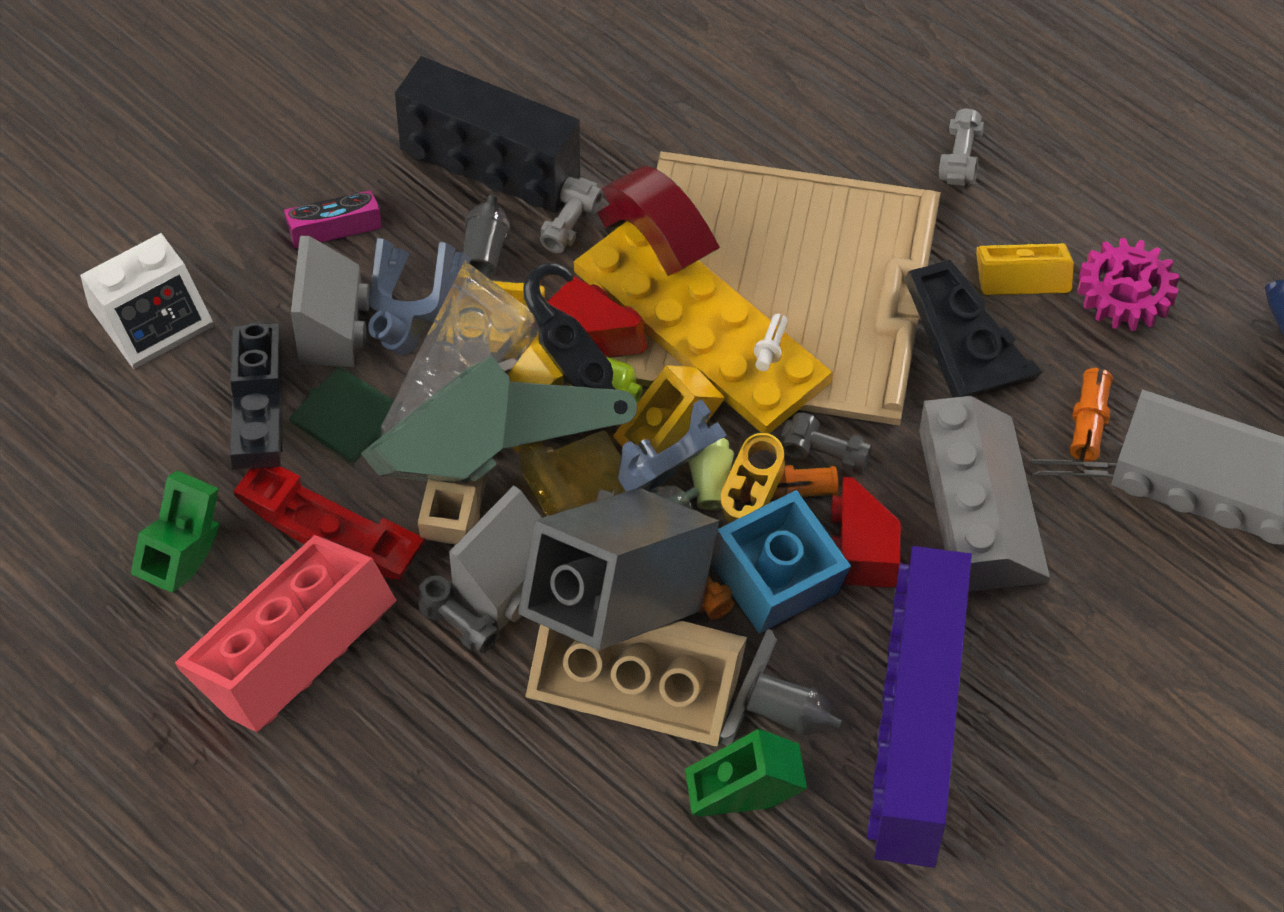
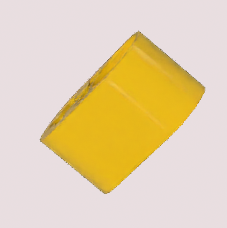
(764, 480)

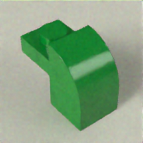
(181, 538)

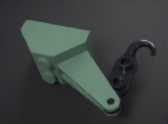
(484, 412)

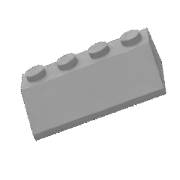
(1204, 466)
(982, 492)

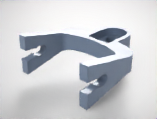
(401, 322)
(647, 470)

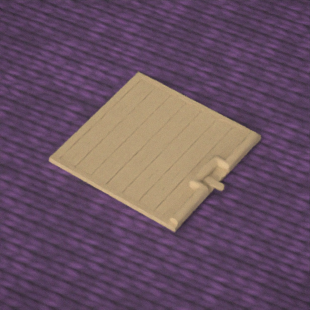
(827, 260)

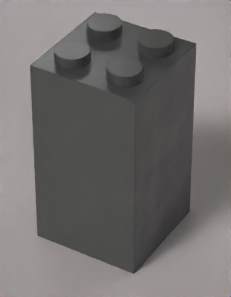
(617, 567)

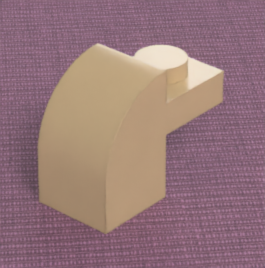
(450, 509)

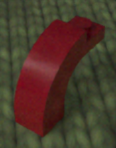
(662, 215)

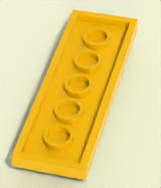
(705, 327)

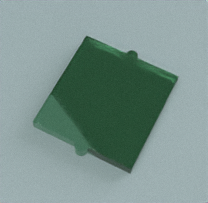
(343, 414)

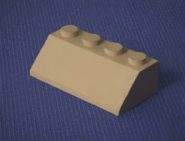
(661, 680)

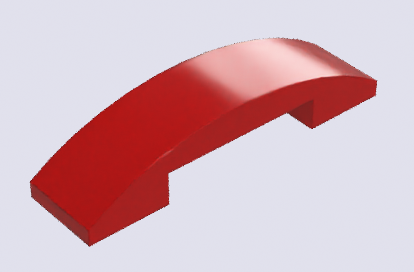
(301, 514)

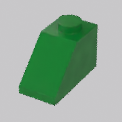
(746, 775)

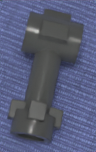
(803, 434)
(438, 604)

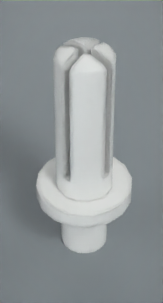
(768, 350)

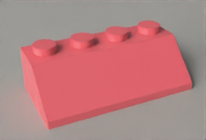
(287, 631)

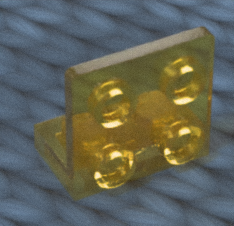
(571, 473)

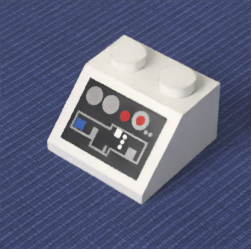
(146, 301)

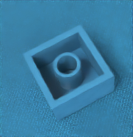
(778, 561)

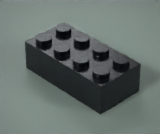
(487, 133)

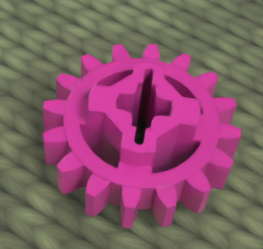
(1128, 284)

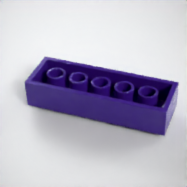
(919, 707)

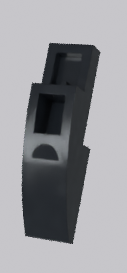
(256, 397)

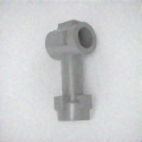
(959, 166)
(578, 196)

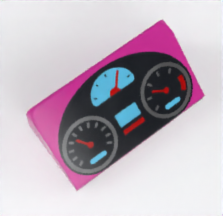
(334, 217)

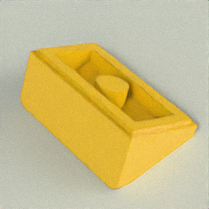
(1025, 269)

